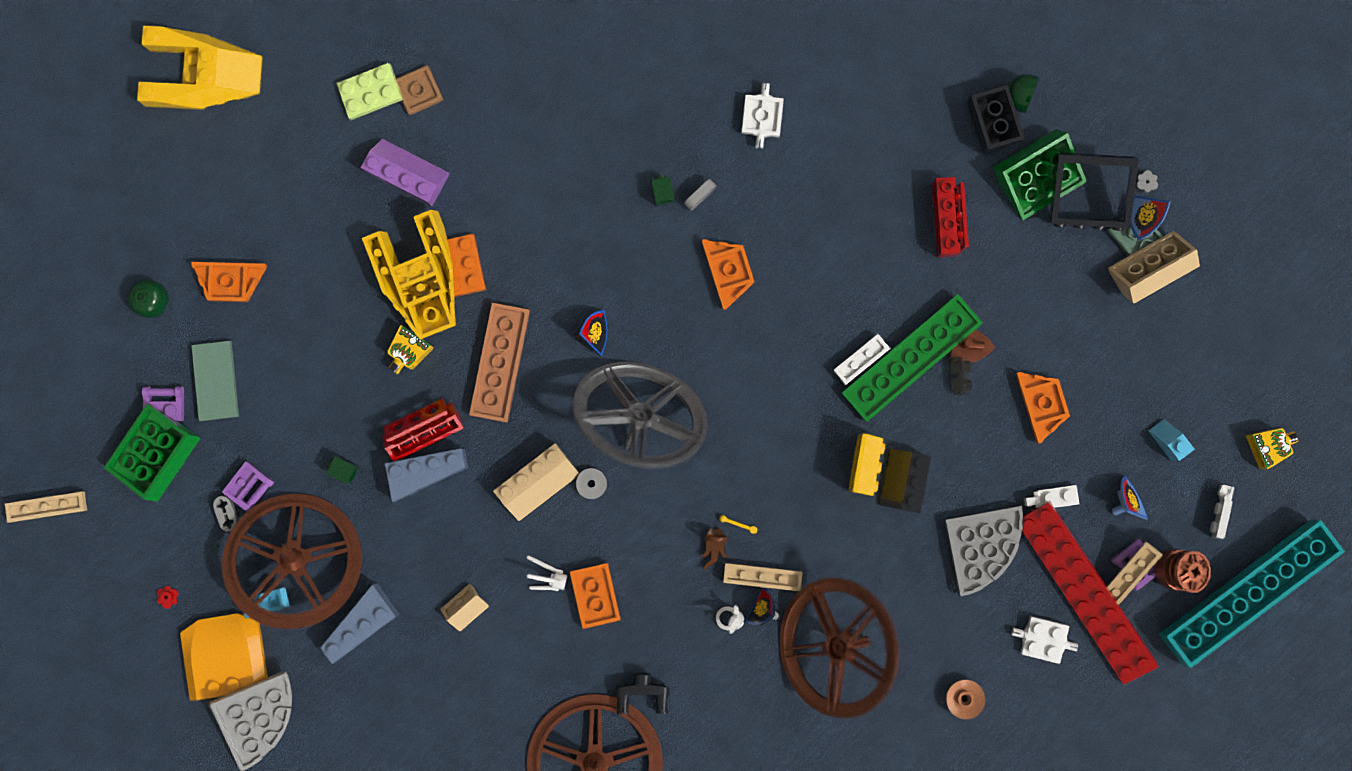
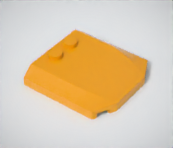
(222, 655)

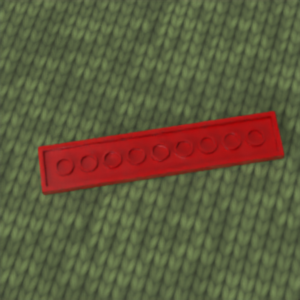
(1087, 593)

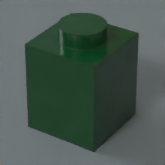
(662, 190)
(342, 469)

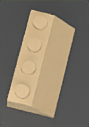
(1154, 266)
(536, 482)

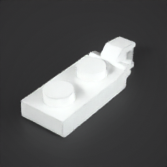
(1057, 496)
(1222, 512)

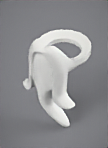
(735, 622)

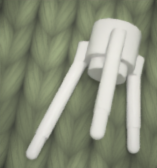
(557, 580)

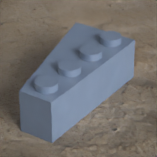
(417, 473)
(363, 621)

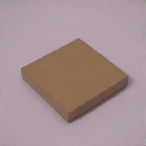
(419, 90)

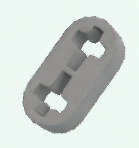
(700, 194)
(222, 515)

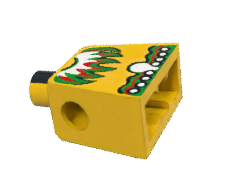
(407, 350)
(1271, 446)

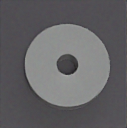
(582, 483)

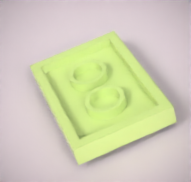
(369, 91)

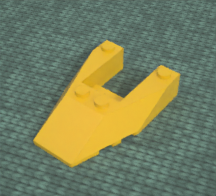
(211, 70)
(422, 286)

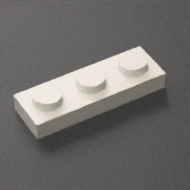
(861, 359)

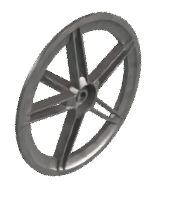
(640, 414)

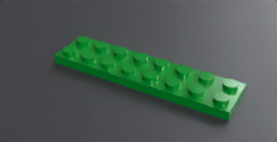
(912, 358)

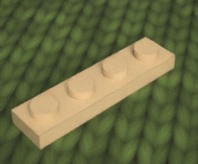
(45, 507)
(1133, 571)
(762, 577)

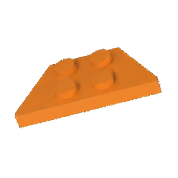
(729, 270)
(228, 280)
(1043, 403)

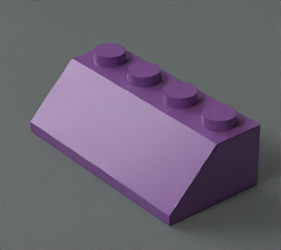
(405, 171)

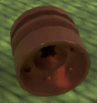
(1183, 570)

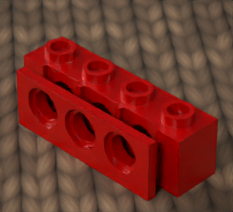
(945, 217)
(412, 431)

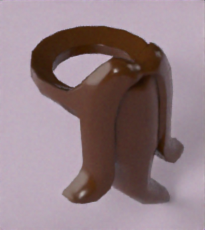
(715, 542)

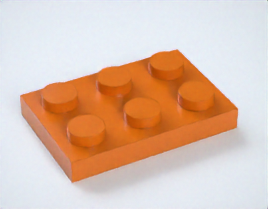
(466, 265)
(595, 595)

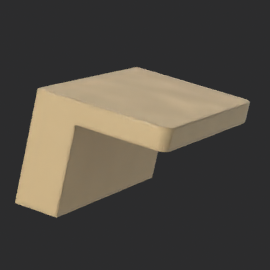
(464, 608)

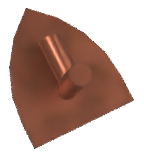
(973, 346)

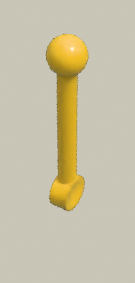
(753, 529)

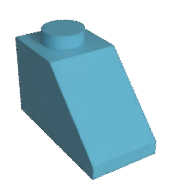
(1171, 440)

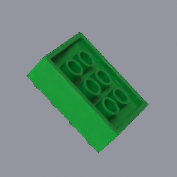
(1029, 173)
(151, 453)

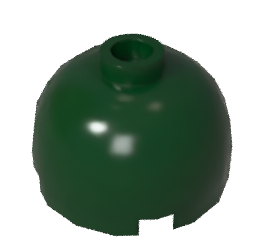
(1022, 91)
(148, 298)

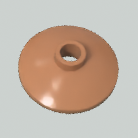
(972, 706)

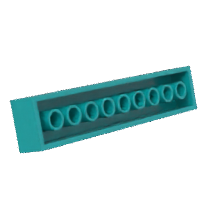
(1251, 593)

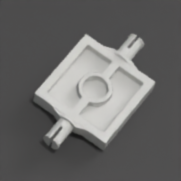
(762, 115)
(1044, 639)

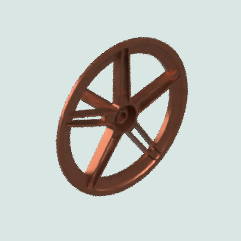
(292, 560)
(838, 647)
(594, 758)

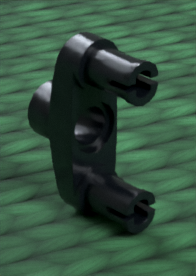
(642, 686)

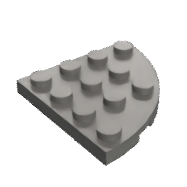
(983, 546)
(254, 717)

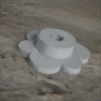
(1151, 179)

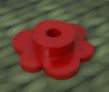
(172, 597)

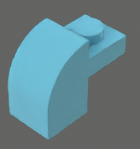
(275, 600)

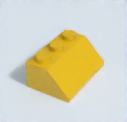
(866, 464)

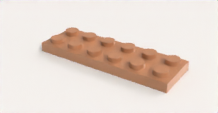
(499, 362)

